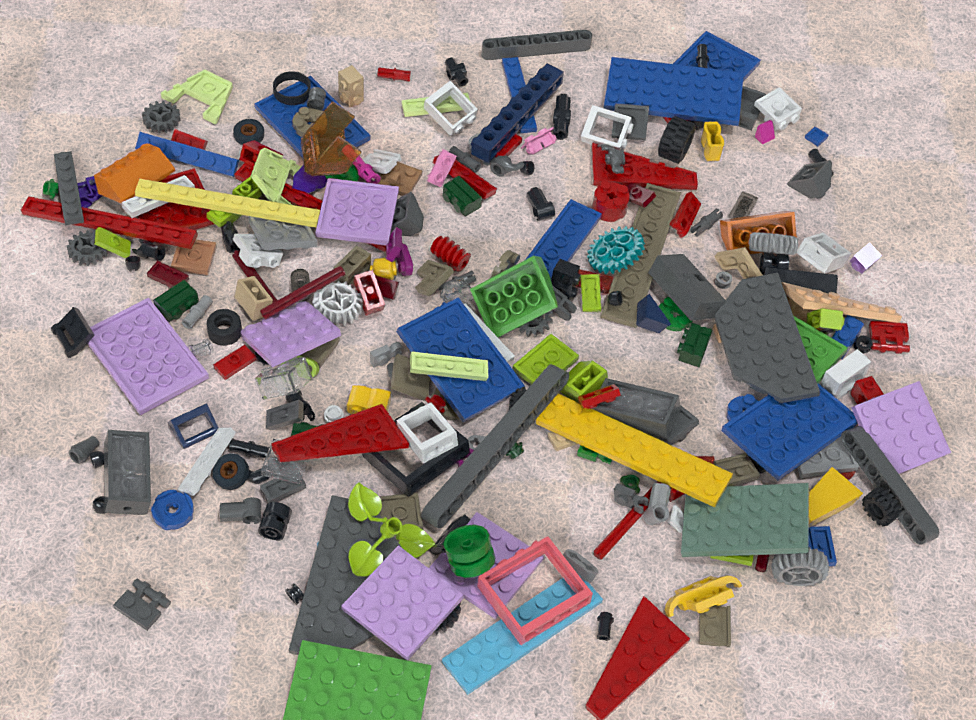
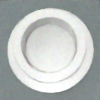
(333, 413)

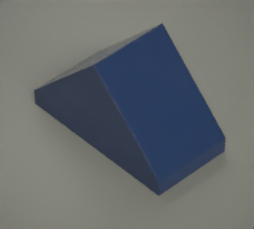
(651, 316)

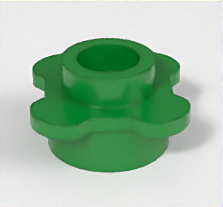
(50, 188)

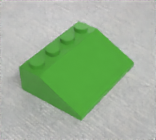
(515, 296)

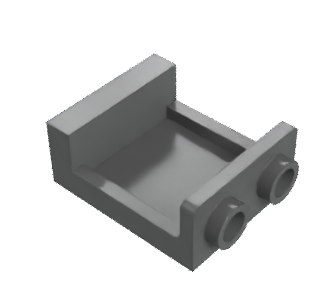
(748, 111)

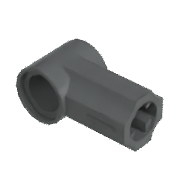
(244, 511)

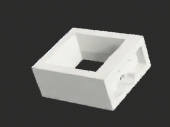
(440, 95)
(595, 111)
(828, 257)
(842, 376)
(427, 449)

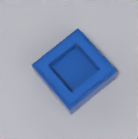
(816, 136)

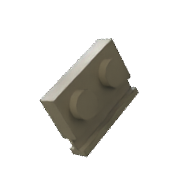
(742, 469)
(715, 626)

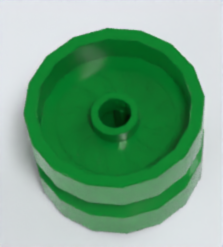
(469, 551)

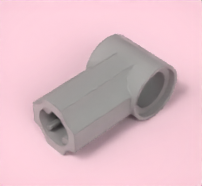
(657, 503)

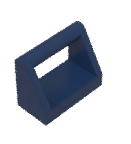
(190, 415)

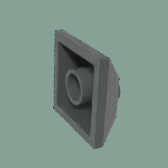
(813, 179)
(408, 215)

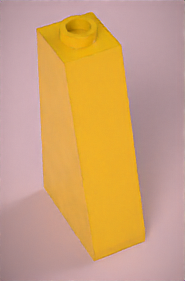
(831, 496)

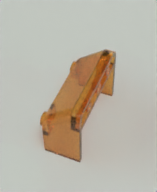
(325, 145)

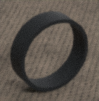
(291, 75)

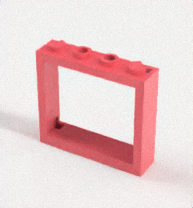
(550, 618)

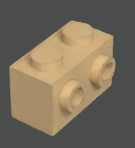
(350, 86)
(252, 296)

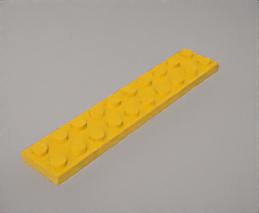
(635, 450)

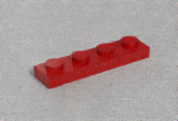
(480, 185)

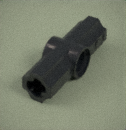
(562, 116)

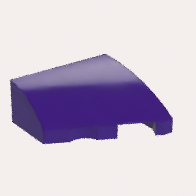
(306, 182)
(88, 192)

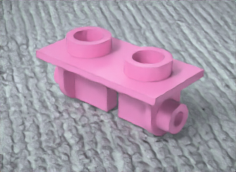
(533, 143)
(441, 168)

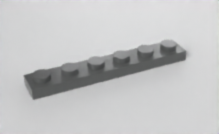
(68, 188)

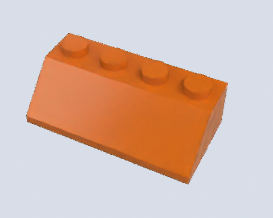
(121, 178)
(737, 231)

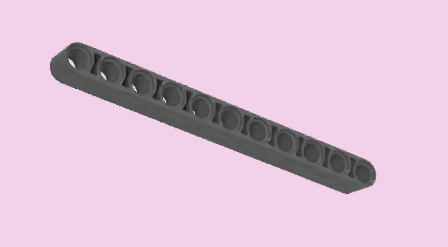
(494, 446)

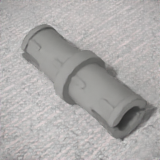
(197, 312)

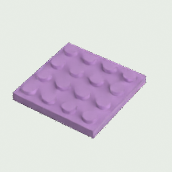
(357, 211)
(290, 333)
(903, 427)
(504, 547)
(402, 602)

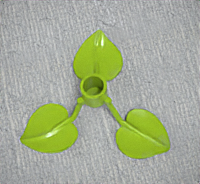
(363, 557)

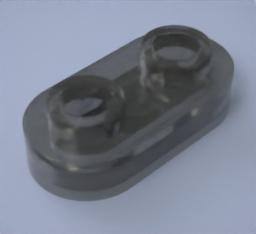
(295, 284)

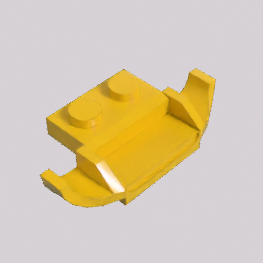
(702, 594)

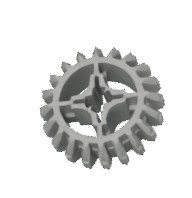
(773, 243)
(800, 568)

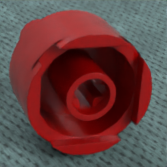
(611, 201)

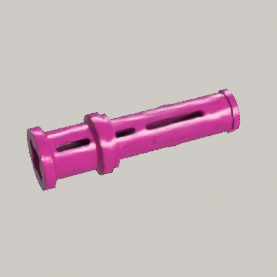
(366, 171)

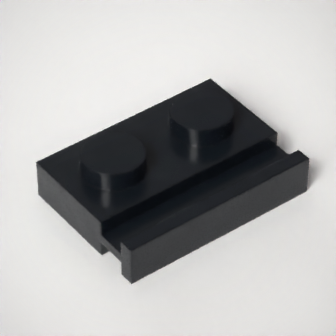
(439, 544)

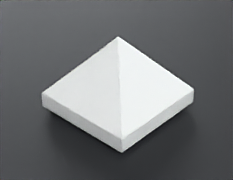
(676, 518)

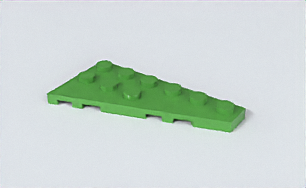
(821, 349)

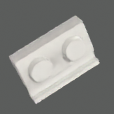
(382, 160)

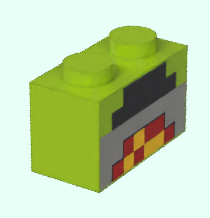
(826, 320)

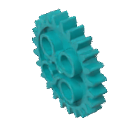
(616, 250)

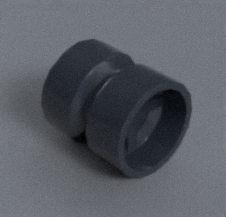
(780, 261)
(275, 521)

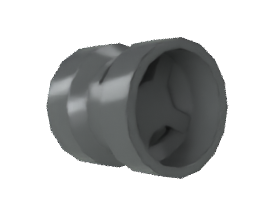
(316, 98)

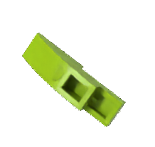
(246, 189)

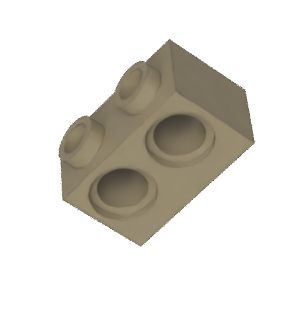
(354, 263)

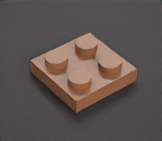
(195, 260)

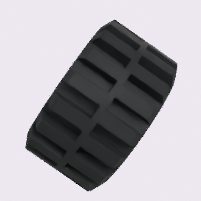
(676, 139)

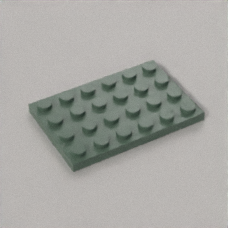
(748, 522)

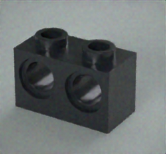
(566, 277)

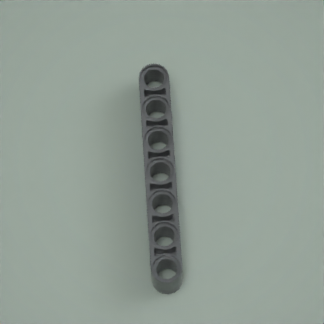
(536, 44)
(883, 475)

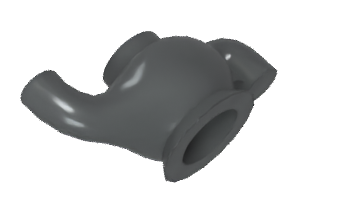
(614, 158)
(503, 165)

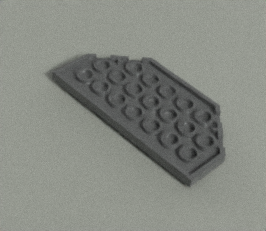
(765, 341)
(333, 581)

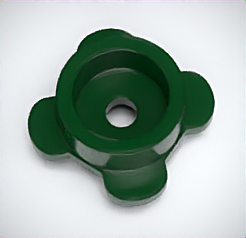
(516, 450)
(631, 479)

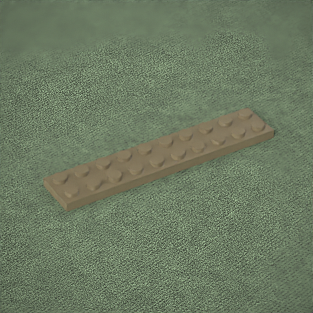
(635, 282)

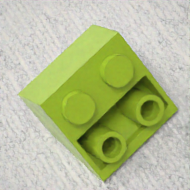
(583, 379)

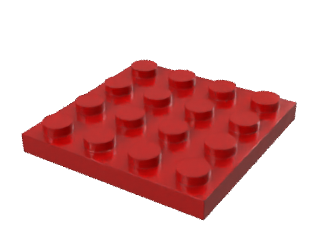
(179, 214)

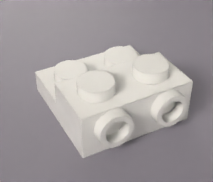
(778, 108)
(253, 254)

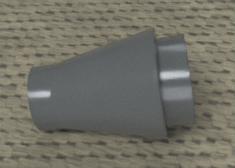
(81, 450)

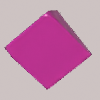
(765, 132)

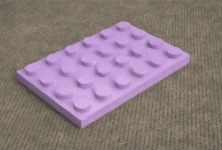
(145, 356)

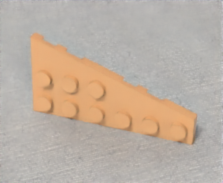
(817, 299)

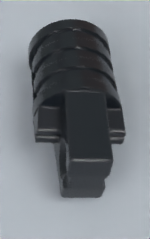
(228, 232)

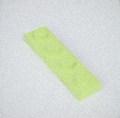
(415, 107)
(448, 366)

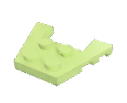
(205, 88)
(271, 174)

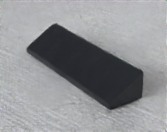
(810, 280)

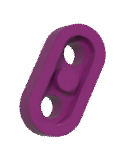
(404, 261)

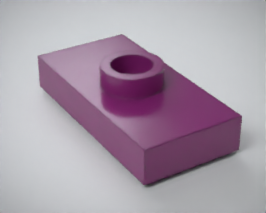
(395, 244)

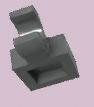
(628, 497)

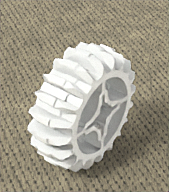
(345, 295)

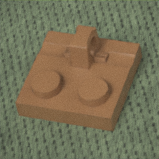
(403, 177)

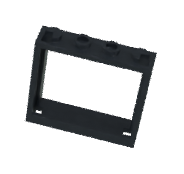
(427, 471)

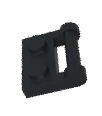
(78, 330)

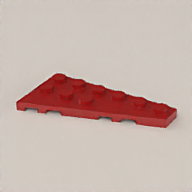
(641, 171)
(355, 434)
(643, 649)

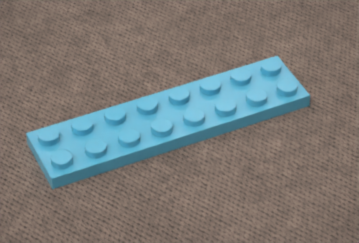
(498, 648)

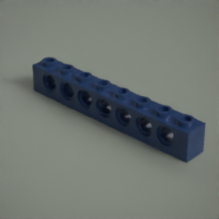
(516, 113)

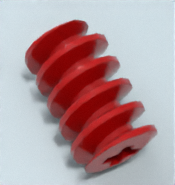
(450, 253)

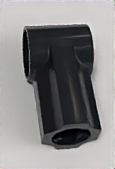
(541, 207)

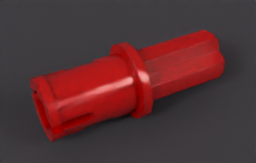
(394, 74)

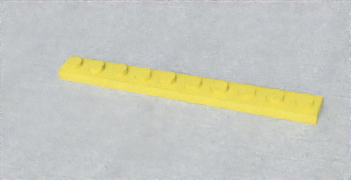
(227, 203)

